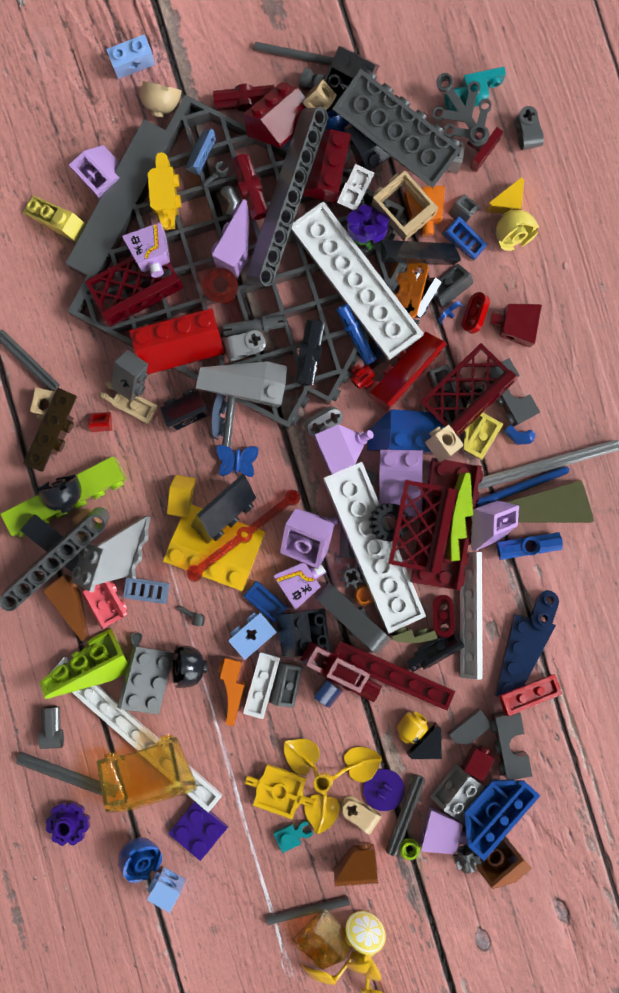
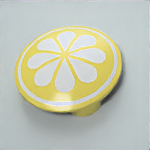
(365, 933)

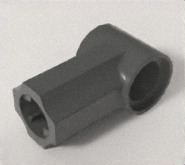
(51, 734)

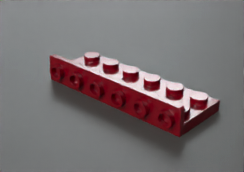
(452, 572)

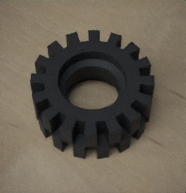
(376, 521)

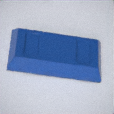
(265, 601)

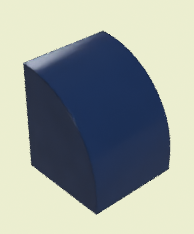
(327, 693)

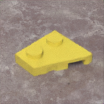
(481, 435)

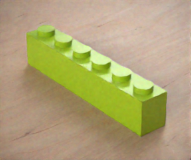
(93, 484)

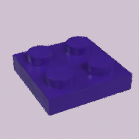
(198, 830)

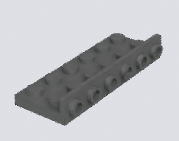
(397, 127)

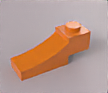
(230, 672)

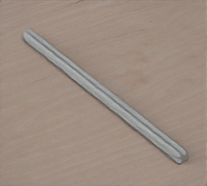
(547, 464)

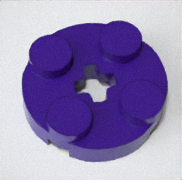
(376, 227)

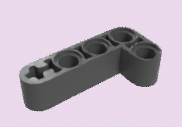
(353, 618)

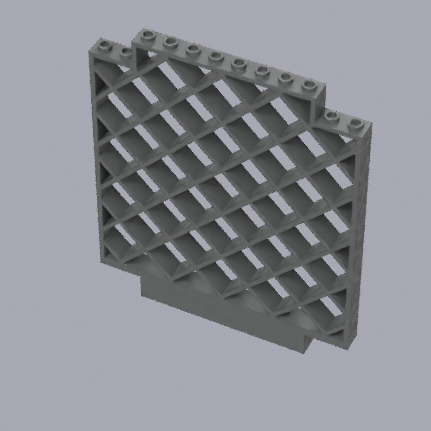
(124, 201)

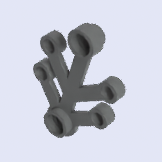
(464, 113)

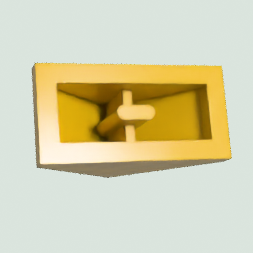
(508, 200)
(181, 496)

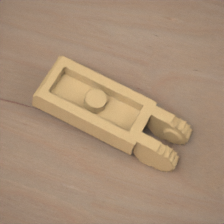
(138, 407)

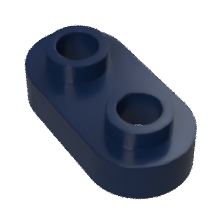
(544, 609)

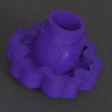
(68, 823)

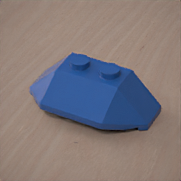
(403, 431)
(496, 813)

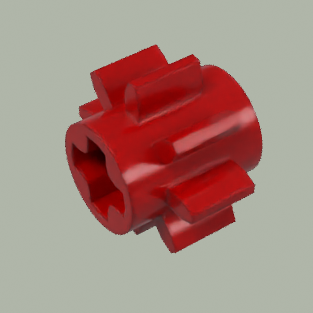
(362, 376)

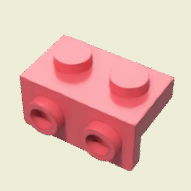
(105, 604)

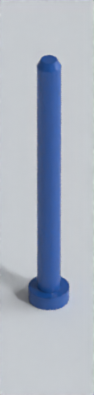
(522, 486)

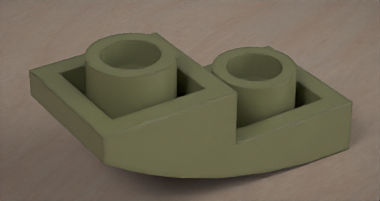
(407, 636)

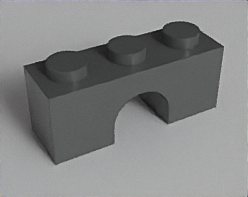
(516, 409)
(513, 764)

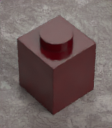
(478, 762)

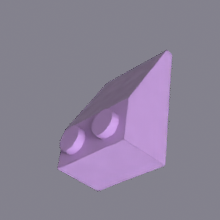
(394, 469)

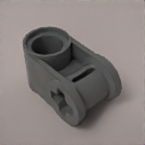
(529, 132)

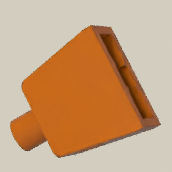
(413, 207)

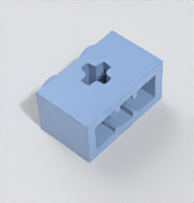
(131, 56)
(246, 646)

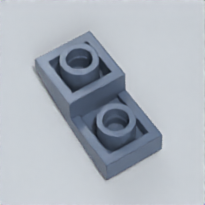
(217, 421)

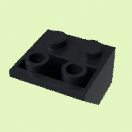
(300, 629)

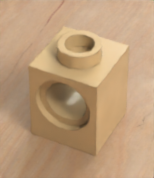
(320, 96)
(39, 397)
(443, 442)

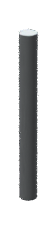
(298, 54)
(231, 401)
(309, 910)

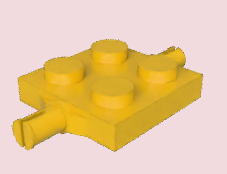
(279, 791)

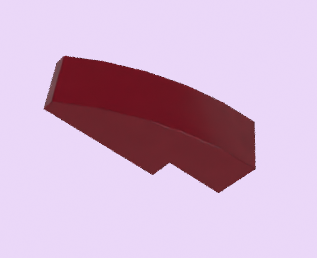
(334, 667)

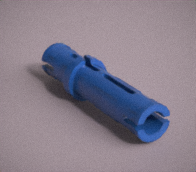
(352, 326)

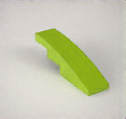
(462, 508)

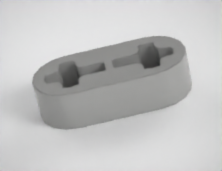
(323, 420)

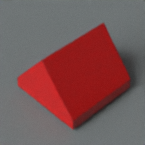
(100, 422)

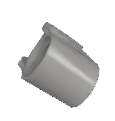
(242, 345)

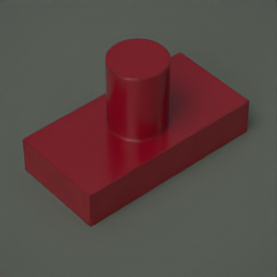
(485, 150)

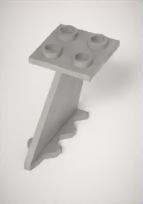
(112, 557)

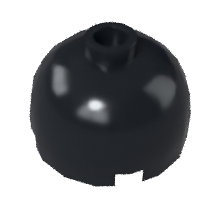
(61, 493)
(188, 666)

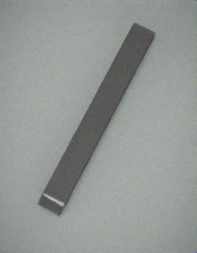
(287, 196)

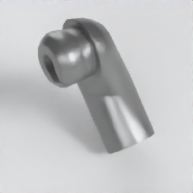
(232, 197)

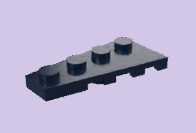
(520, 654)

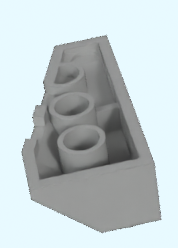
(247, 381)

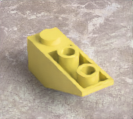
(55, 218)

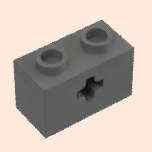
(129, 375)

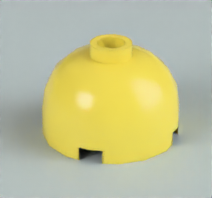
(516, 228)

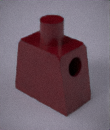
(518, 323)

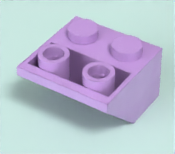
(96, 169)
(492, 523)

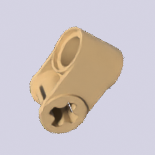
(362, 816)

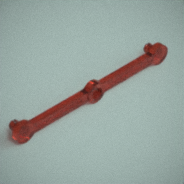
(195, 572)

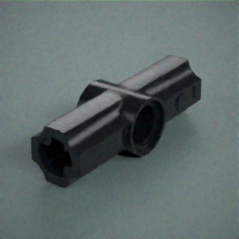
(310, 352)

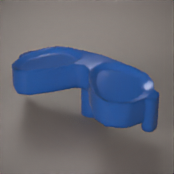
(448, 311)

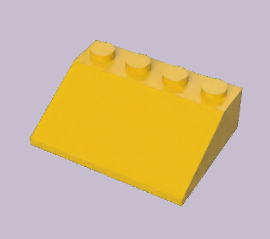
(191, 549)

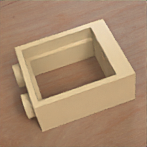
(417, 193)

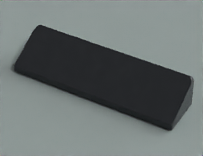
(419, 252)
(45, 537)

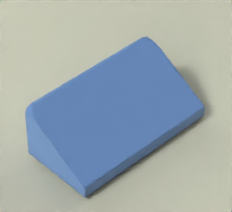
(201, 151)

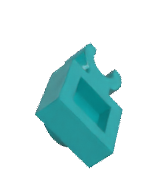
(289, 836)

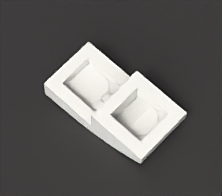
(355, 187)

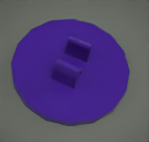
(384, 790)

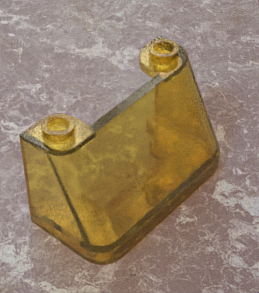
(145, 776)

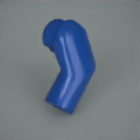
(519, 438)

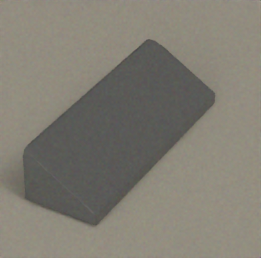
(436, 376)

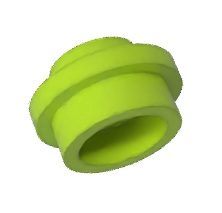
(411, 854)

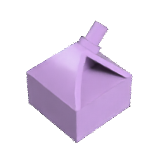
(341, 447)
(307, 537)

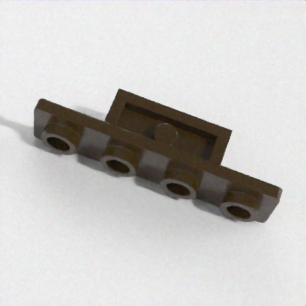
(52, 430)

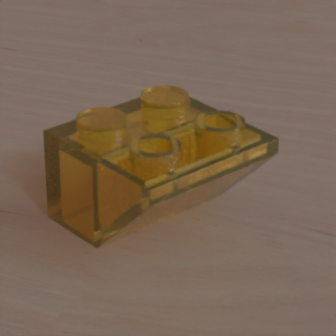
(323, 940)

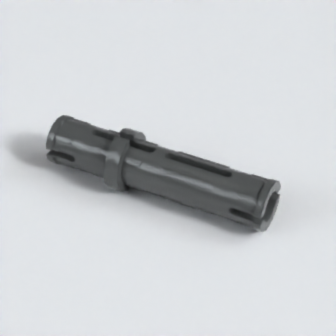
(262, 324)

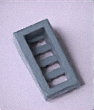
(128, 589)

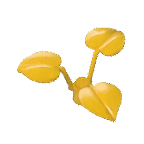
(304, 753)
(362, 965)

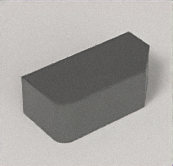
(470, 728)

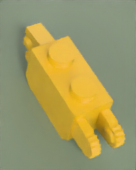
(163, 191)

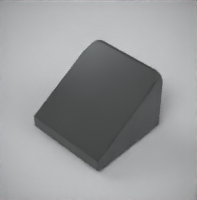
(464, 208)

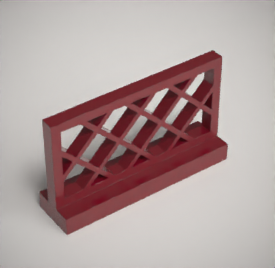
(137, 301)
(484, 400)
(440, 531)

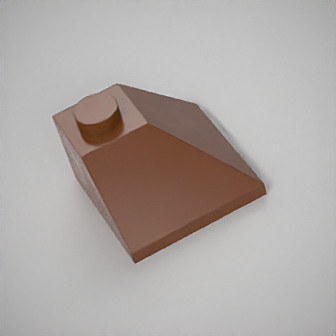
(503, 865)
(357, 866)

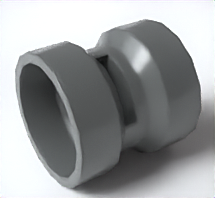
(309, 79)

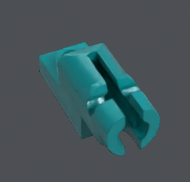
(488, 78)

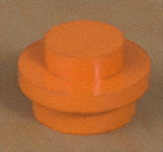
(362, 595)

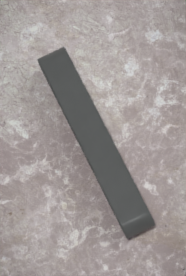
(60, 553)

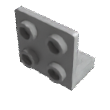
(457, 792)

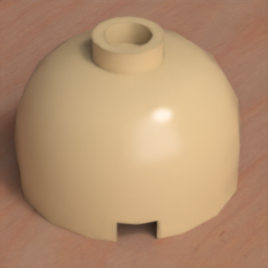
(159, 98)

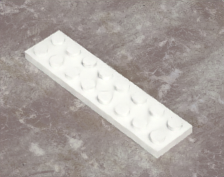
(356, 280)
(387, 583)

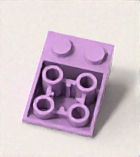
(232, 249)

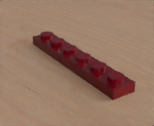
(397, 676)

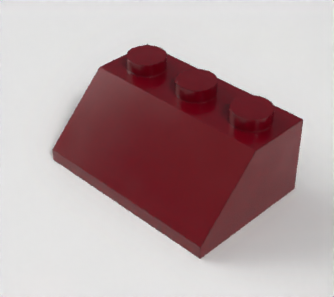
(275, 115)
(328, 166)

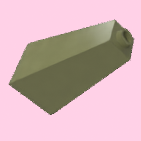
(556, 505)

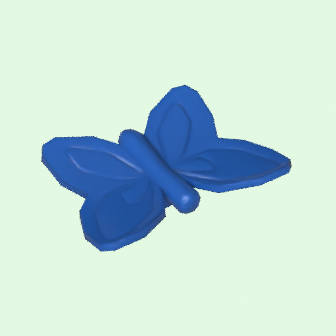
(236, 461)

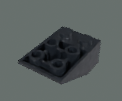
(344, 69)

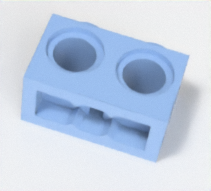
(165, 889)

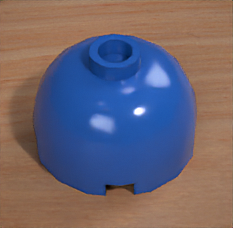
(139, 859)

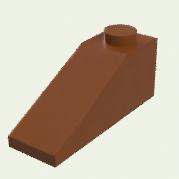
(69, 603)

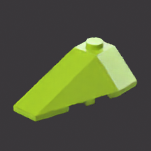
(95, 664)

